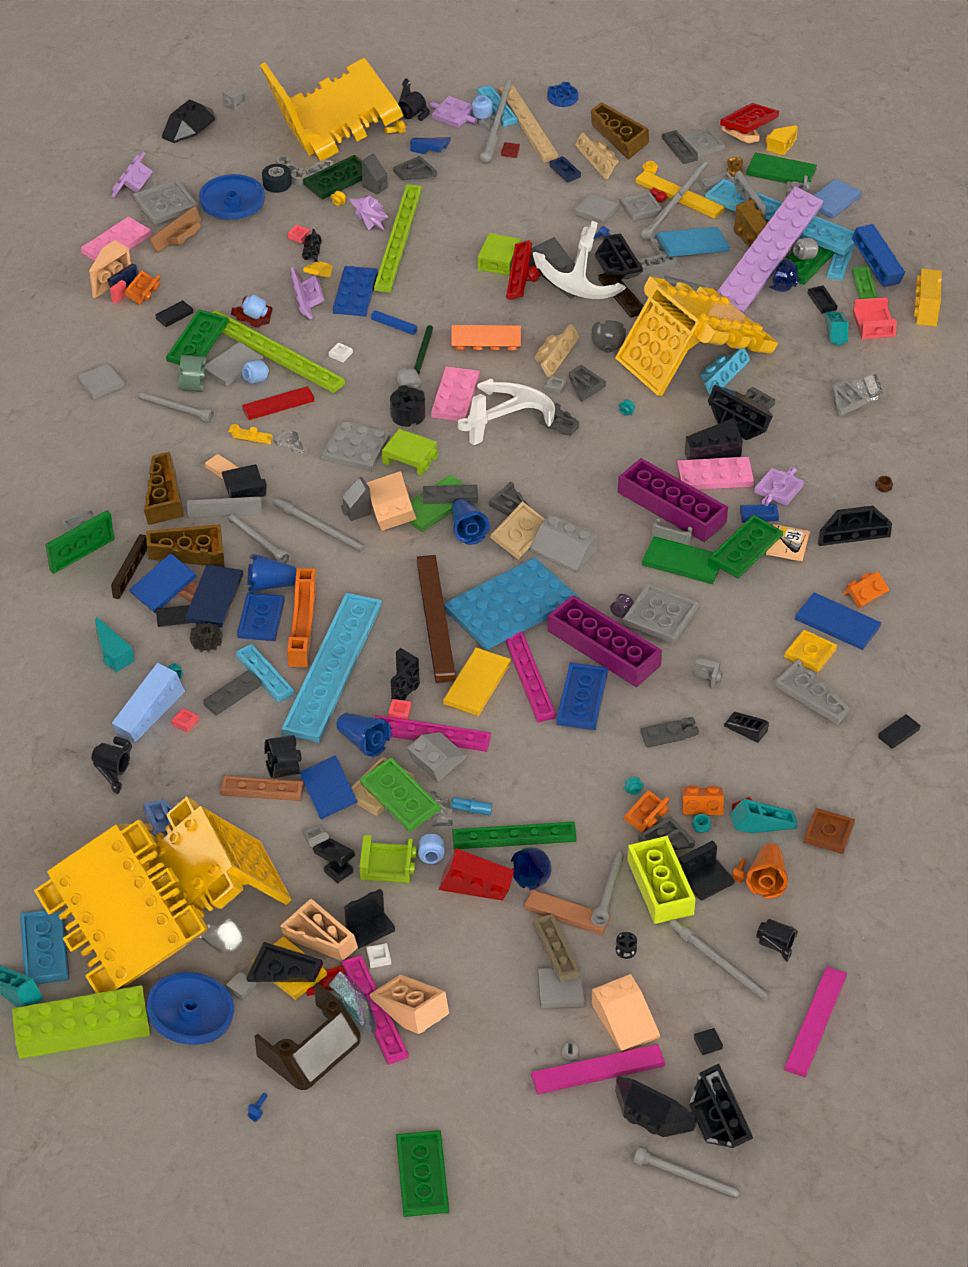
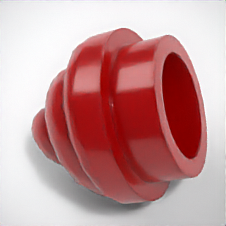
(533, 274)

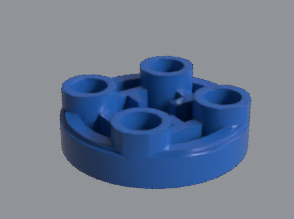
(562, 95)

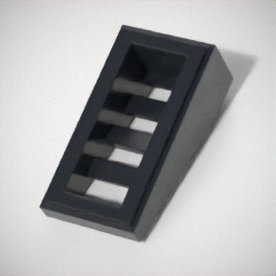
(755, 732)

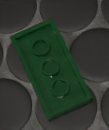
(335, 177)

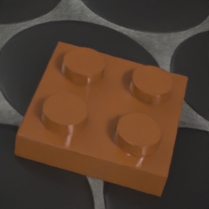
(829, 830)

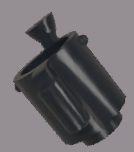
(412, 102)
(112, 760)
(777, 937)

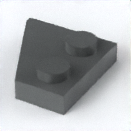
(414, 169)
(585, 382)
(562, 421)
(506, 499)
(669, 827)

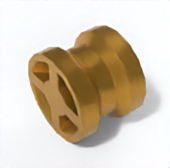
(734, 165)

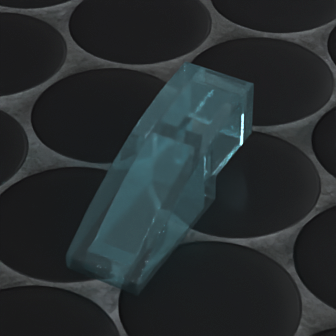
(354, 1001)

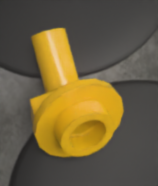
(399, 126)

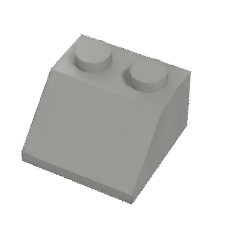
(435, 755)

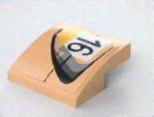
(791, 544)

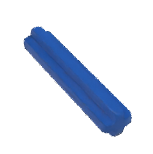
(394, 322)

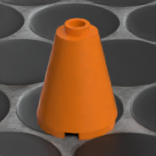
(768, 872)

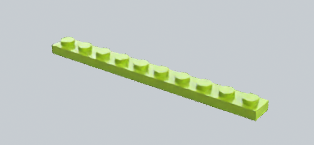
(398, 238)
(282, 355)

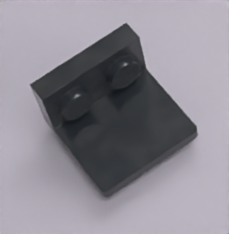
(244, 482)
(407, 675)
(704, 871)
(367, 919)

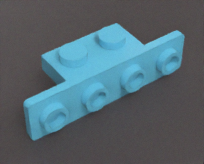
(724, 369)

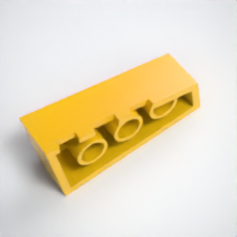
(928, 297)

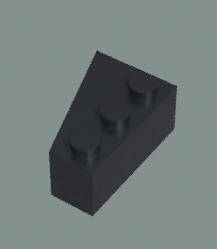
(715, 442)

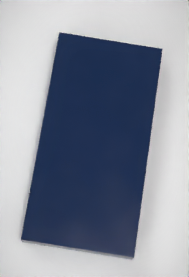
(214, 595)

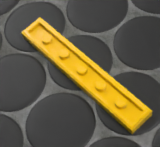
(689, 199)

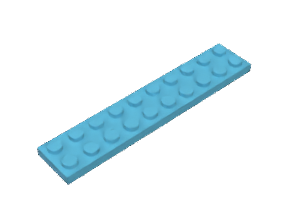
(822, 231)
(332, 667)

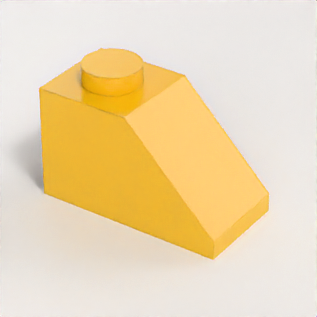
(781, 139)

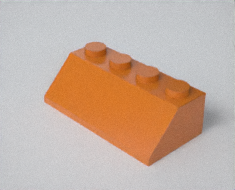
(486, 336)

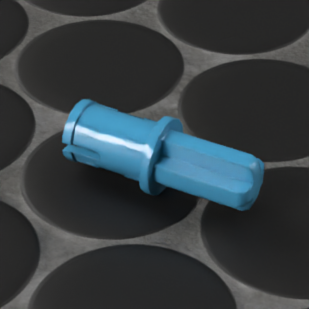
(471, 806)

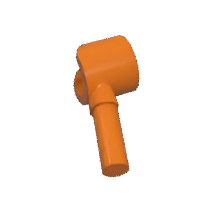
(739, 875)

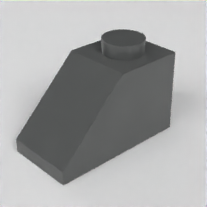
(373, 175)
(357, 500)

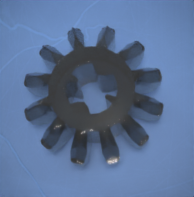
(206, 636)

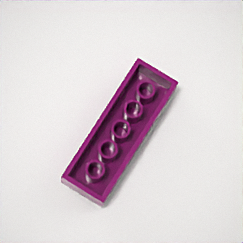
(672, 499)
(604, 640)

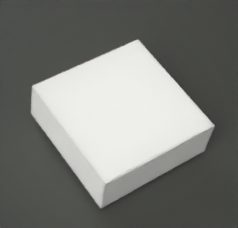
(340, 352)
(378, 955)

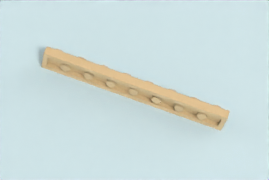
(530, 126)

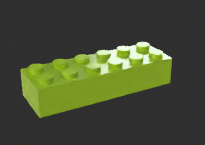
(80, 1022)

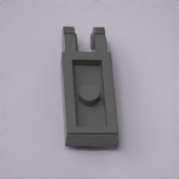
(669, 732)

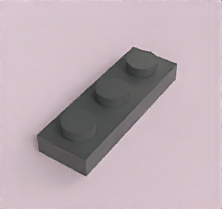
(449, 493)
(232, 692)

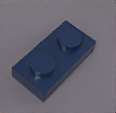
(565, 169)
(127, 274)

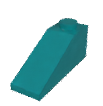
(837, 327)
(115, 650)
(761, 817)
(18, 988)

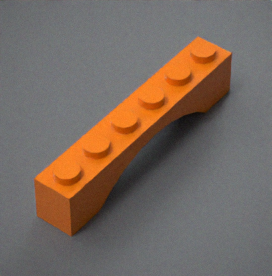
(301, 630)

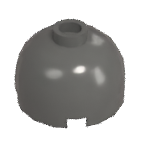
(608, 335)

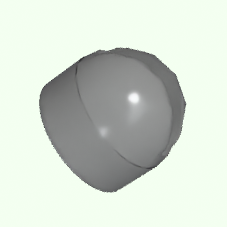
(570, 1056)

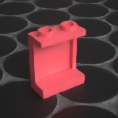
(874, 318)

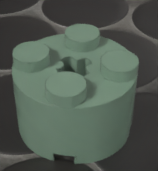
(191, 373)

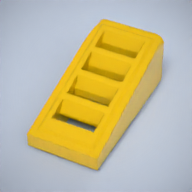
(319, 268)

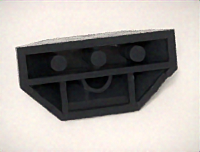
(187, 121)
(617, 258)
(750, 417)
(854, 526)
(652, 1109)
(718, 1110)

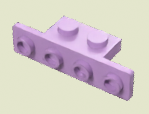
(135, 177)
(308, 292)

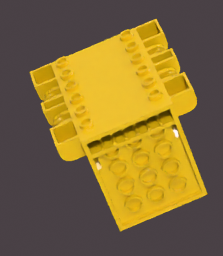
(335, 108)
(677, 321)
(213, 859)
(120, 906)

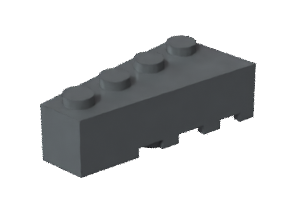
(556, 257)

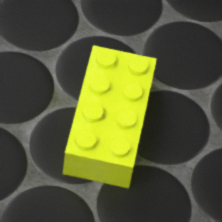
(661, 880)

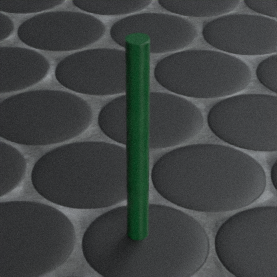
(423, 348)

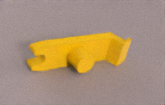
(250, 435)

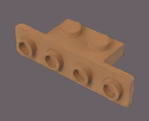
(178, 230)

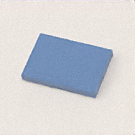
(837, 197)

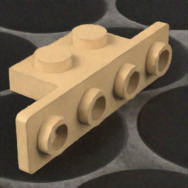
(597, 154)
(556, 349)

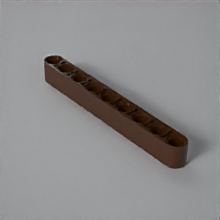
(435, 619)

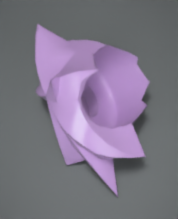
(369, 211)

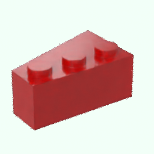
(475, 876)

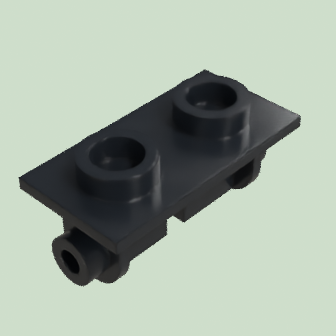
(312, 246)

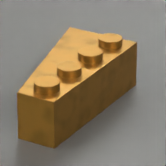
(620, 130)
(163, 494)
(188, 544)

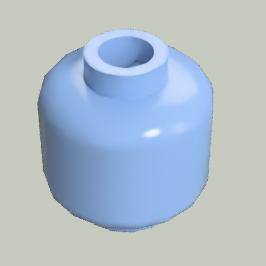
(482, 107)
(254, 306)
(255, 371)
(431, 848)

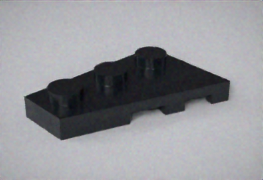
(283, 965)

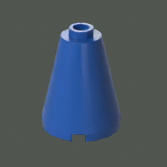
(468, 522)
(269, 574)
(365, 732)

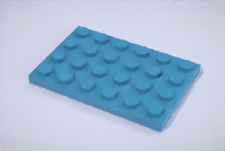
(508, 603)

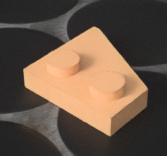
(751, 137)

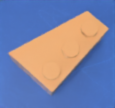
(319, 931)

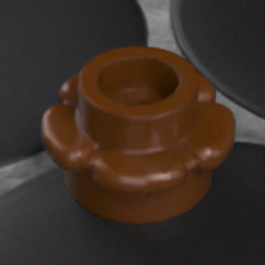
(884, 484)

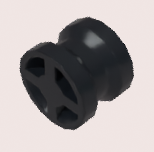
(630, 942)

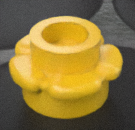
(650, 166)
(338, 198)

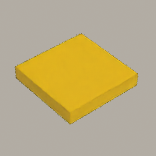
(811, 650)

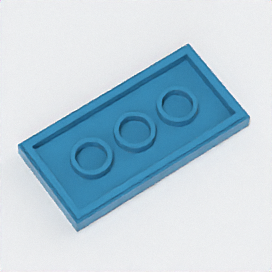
(693, 241)
(44, 946)

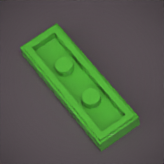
(864, 282)

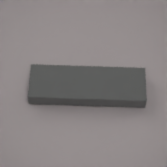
(679, 147)

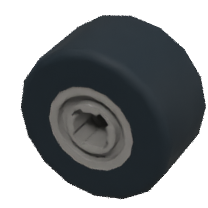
(276, 178)

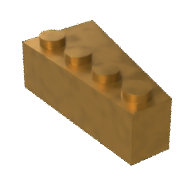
(749, 222)

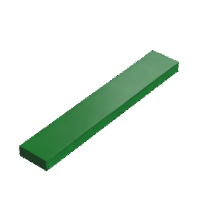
(514, 835)

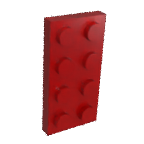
(749, 118)

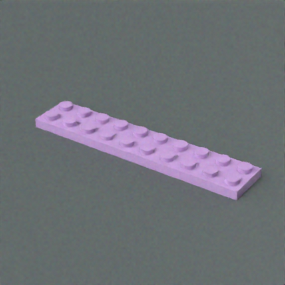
(770, 248)

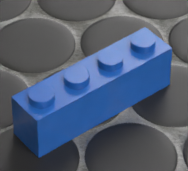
(878, 255)

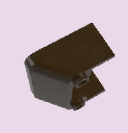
(317, 1054)

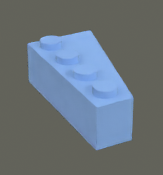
(148, 703)

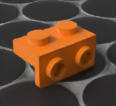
(141, 287)
(867, 589)
(703, 800)
(646, 811)

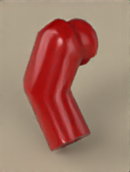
(660, 195)

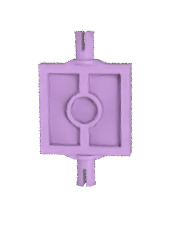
(453, 112)
(779, 486)

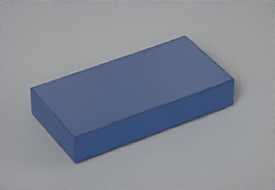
(766, 513)

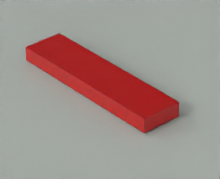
(519, 270)
(278, 403)

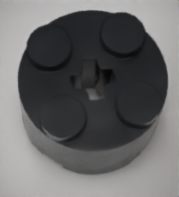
(407, 406)
(282, 756)

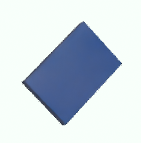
(162, 583)
(261, 617)
(328, 787)

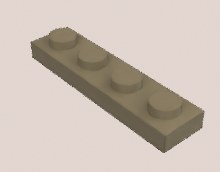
(556, 948)

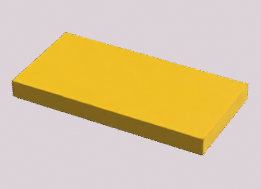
(477, 681)

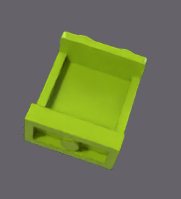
(497, 254)
(411, 450)
(387, 861)

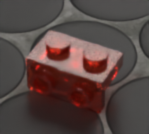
(238, 312)

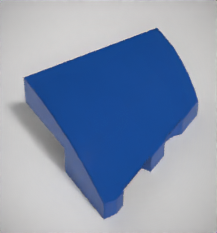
(422, 145)

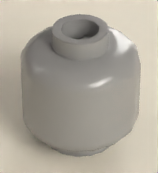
(805, 248)
(409, 377)

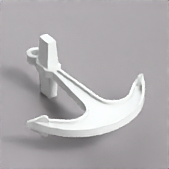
(576, 281)
(523, 398)

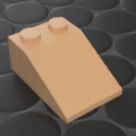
(109, 262)
(391, 501)
(412, 1003)
(624, 1013)

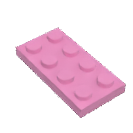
(126, 232)
(455, 393)
(716, 473)

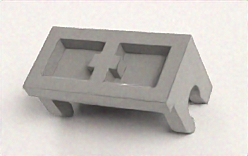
(671, 533)

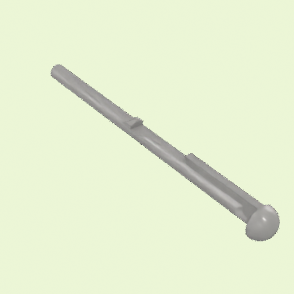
(486, 156)
(647, 232)

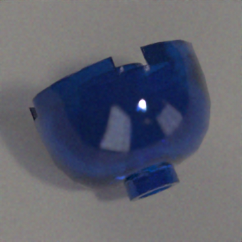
(785, 276)
(531, 867)

